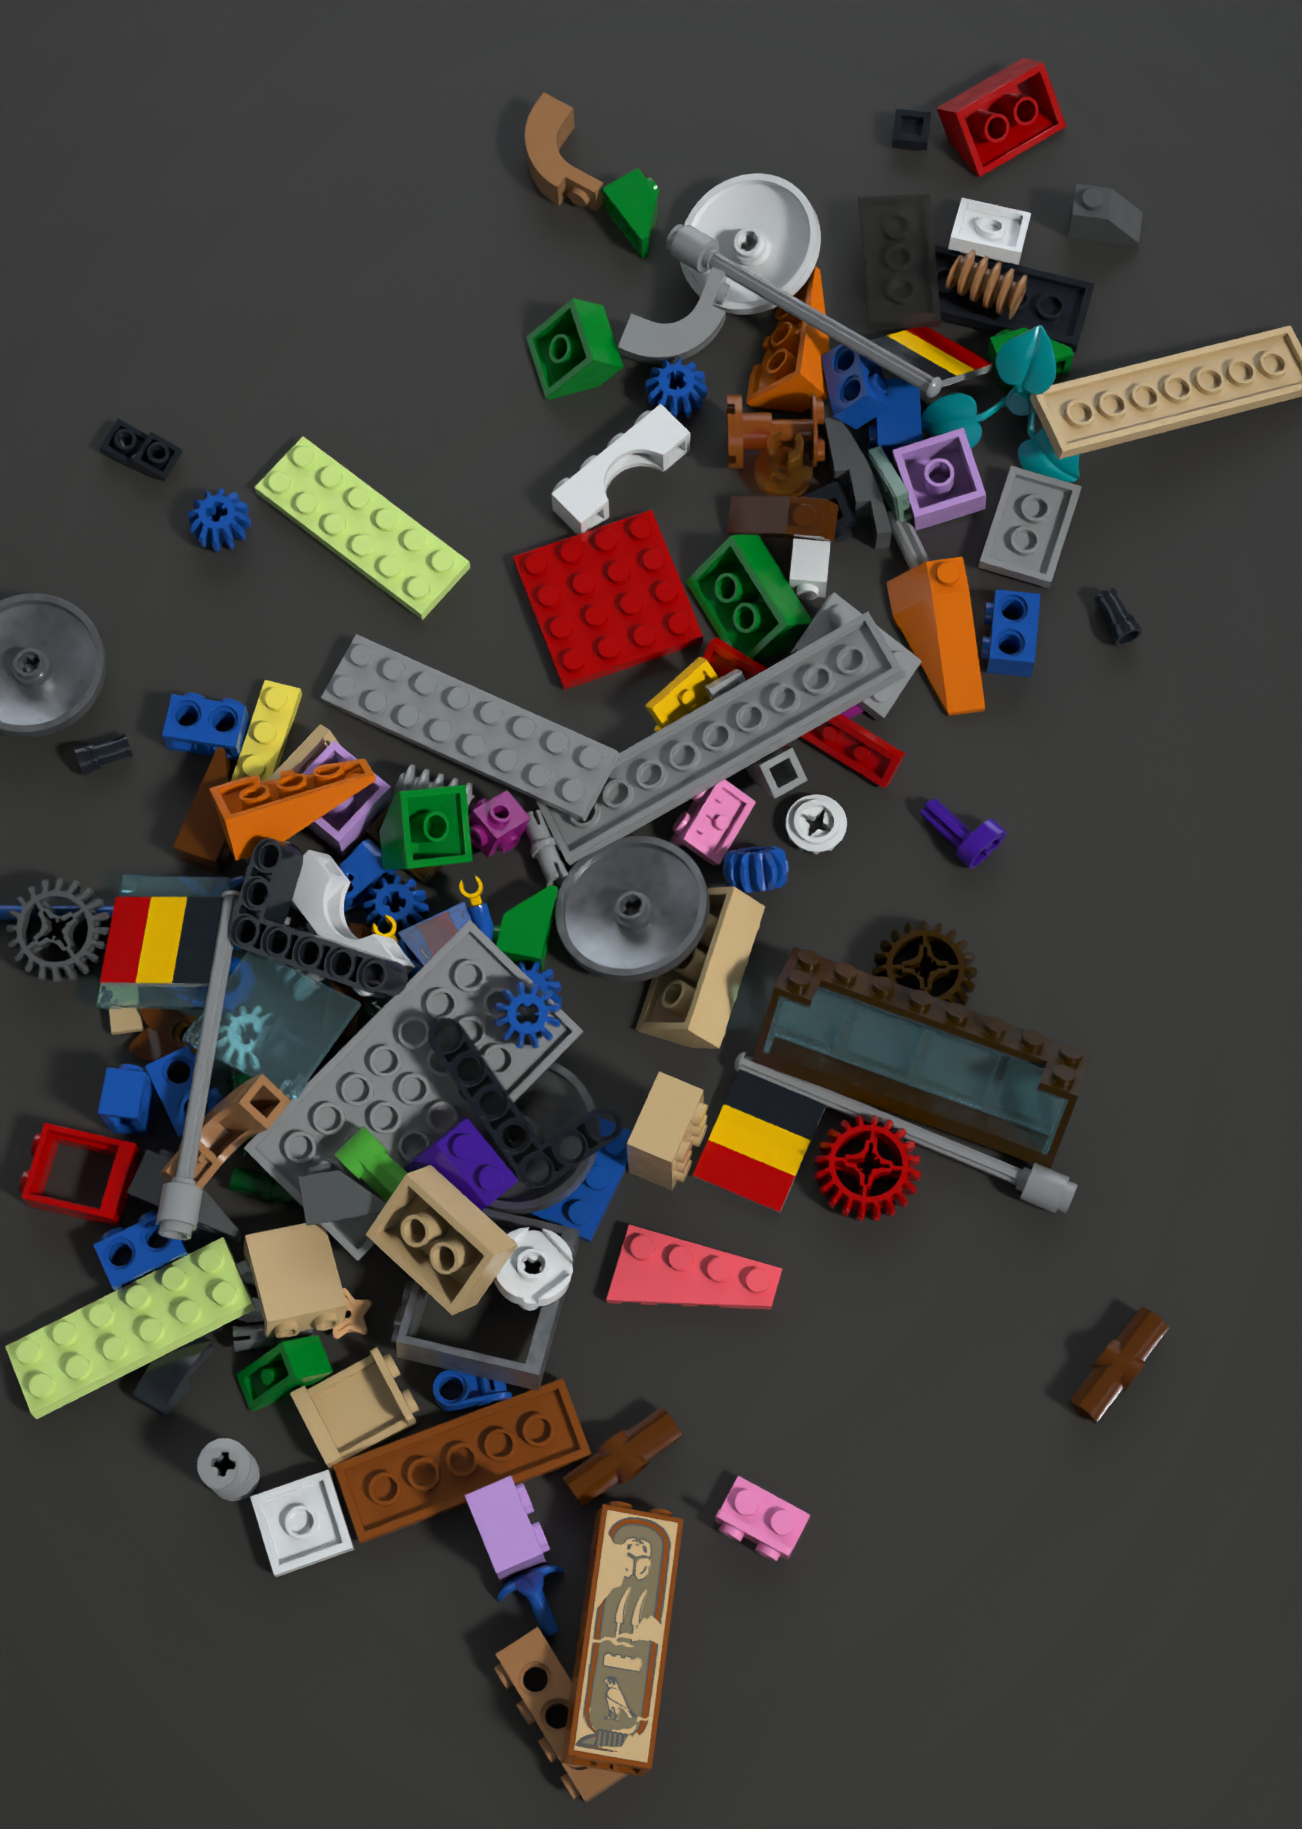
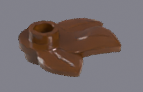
(162, 1035)

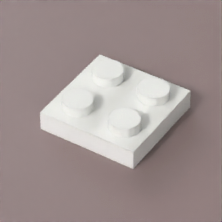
(990, 231)
(302, 1523)

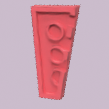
(676, 1271)

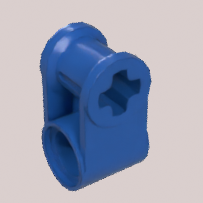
(363, 871)
(475, 1392)

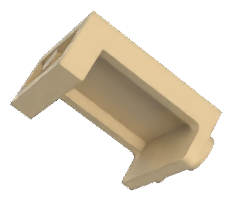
(295, 1279)
(356, 1408)

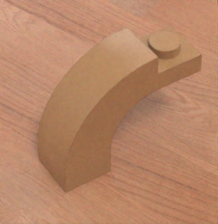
(545, 133)
(230, 1123)

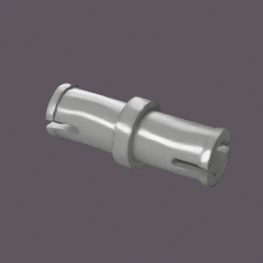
(545, 849)

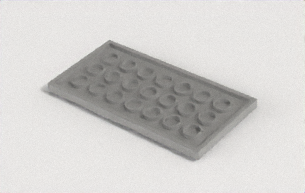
(397, 1082)

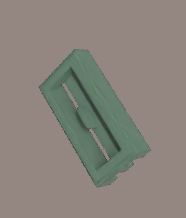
(889, 484)

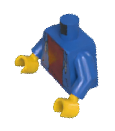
(430, 935)

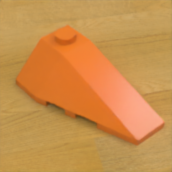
(792, 358)
(937, 620)
(286, 805)

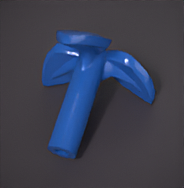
(531, 1586)

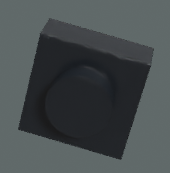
(911, 129)

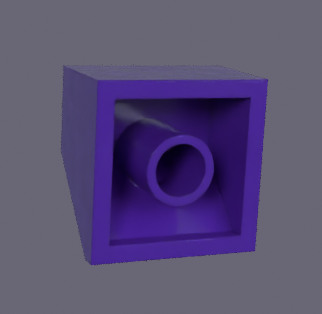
(467, 1164)

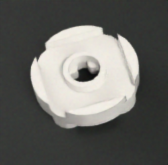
(555, 1272)

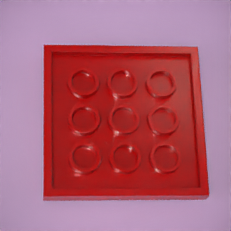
(608, 599)

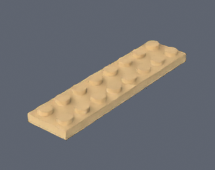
(1171, 392)

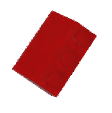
(1002, 116)

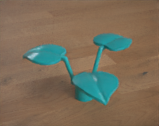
(1031, 367)

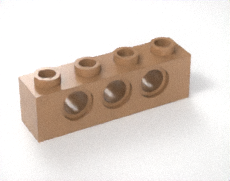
(515, 1663)

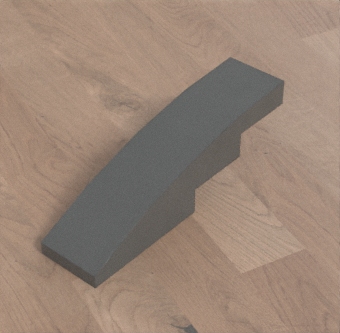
(852, 470)

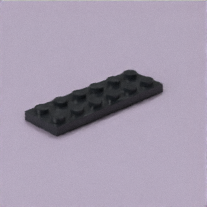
(1049, 301)

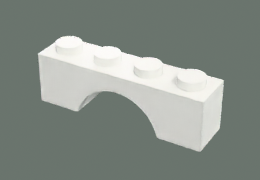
(653, 442)
(321, 900)

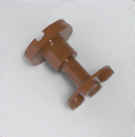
(752, 430)

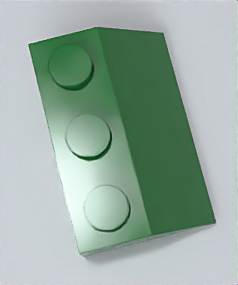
(749, 598)

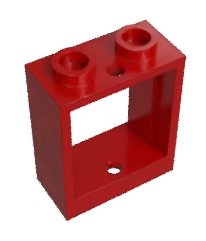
(115, 1197)

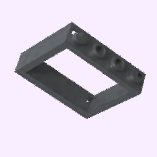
(474, 1363)

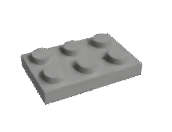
(1030, 527)
(836, 613)

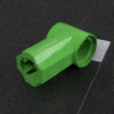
(370, 1161)

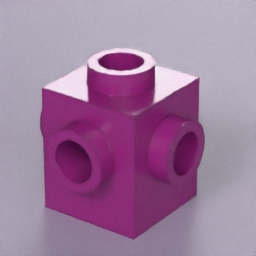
(497, 824)

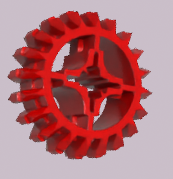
(885, 1169)

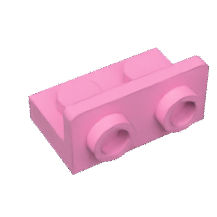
(713, 821)
(761, 1519)

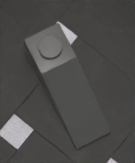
(147, 1189)

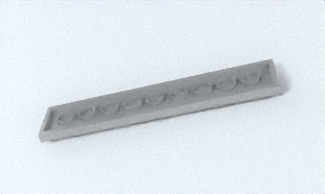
(731, 734)

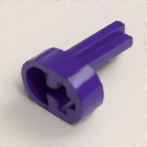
(971, 847)

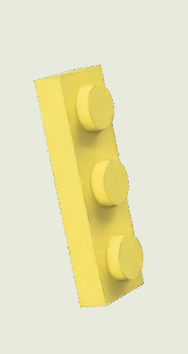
(268, 731)

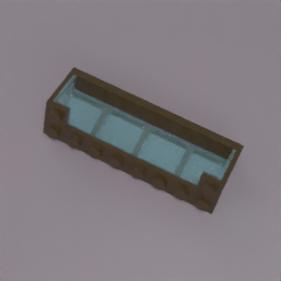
(921, 1057)

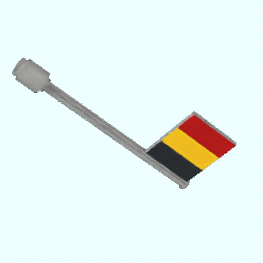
(912, 354)
(177, 946)
(773, 1120)

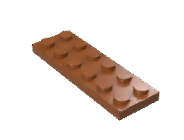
(446, 1462)

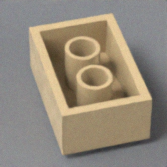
(666, 1131)
(441, 1239)

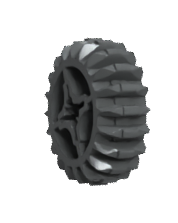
(30, 948)

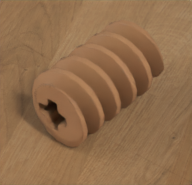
(986, 283)

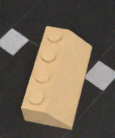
(698, 995)

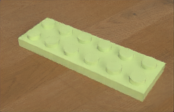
(362, 527)
(129, 1328)

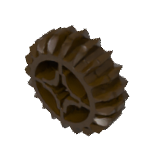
(939, 970)

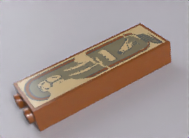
(623, 1640)

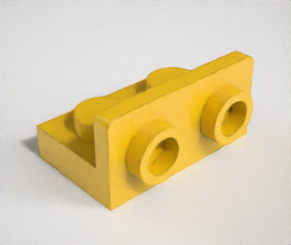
(682, 694)

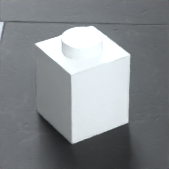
(809, 568)

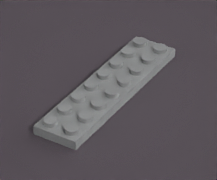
(471, 727)

